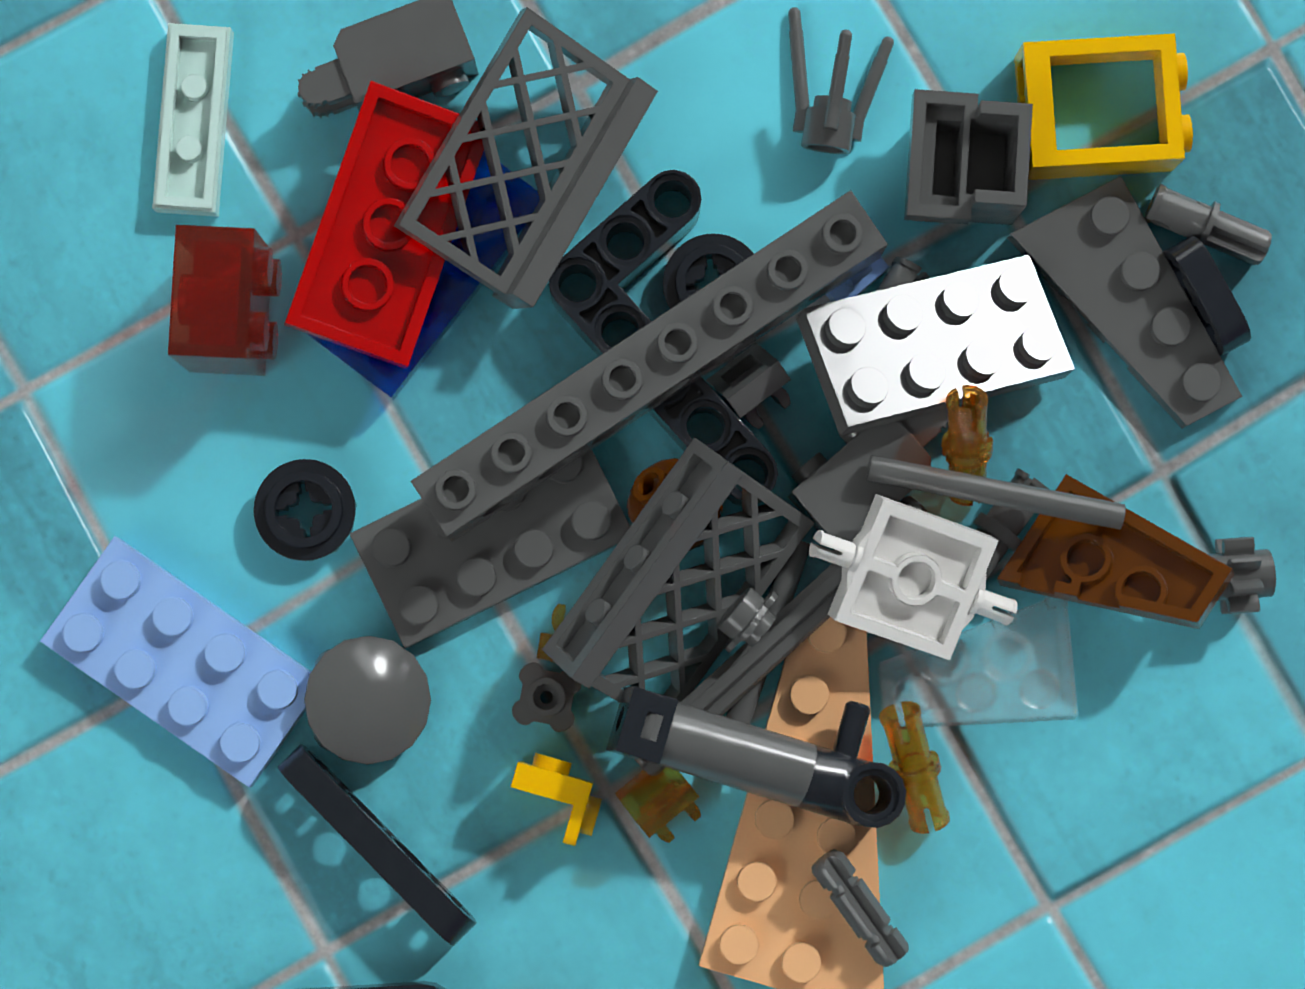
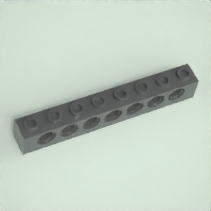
(650, 366)

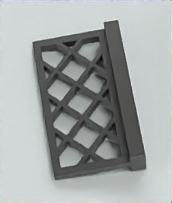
(572, 189)
(648, 565)

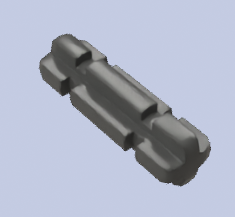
(860, 908)

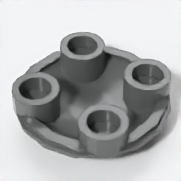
(367, 700)

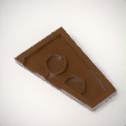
(1121, 570)

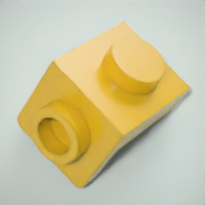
(551, 779)

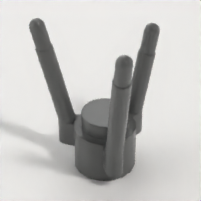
(830, 123)

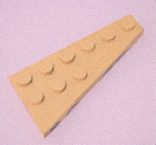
(771, 911)

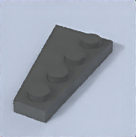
(1124, 287)

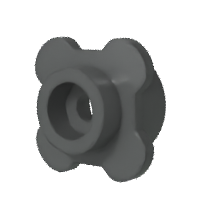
(747, 618)
(531, 708)

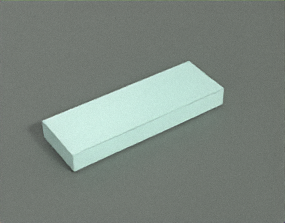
(193, 119)

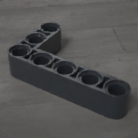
(611, 303)

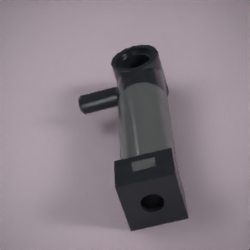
(757, 759)

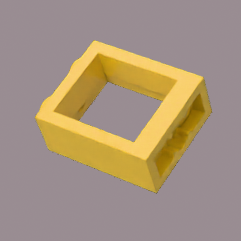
(1035, 87)

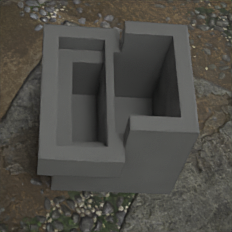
(967, 159)

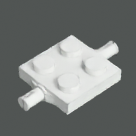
(913, 577)

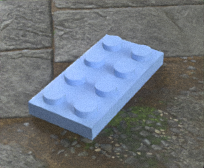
(181, 661)

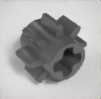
(1252, 577)

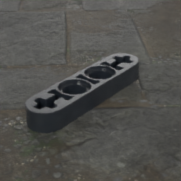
(377, 844)

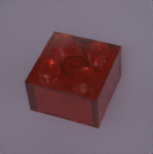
(223, 300)

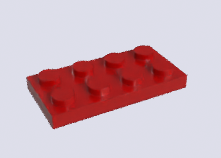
(364, 276)

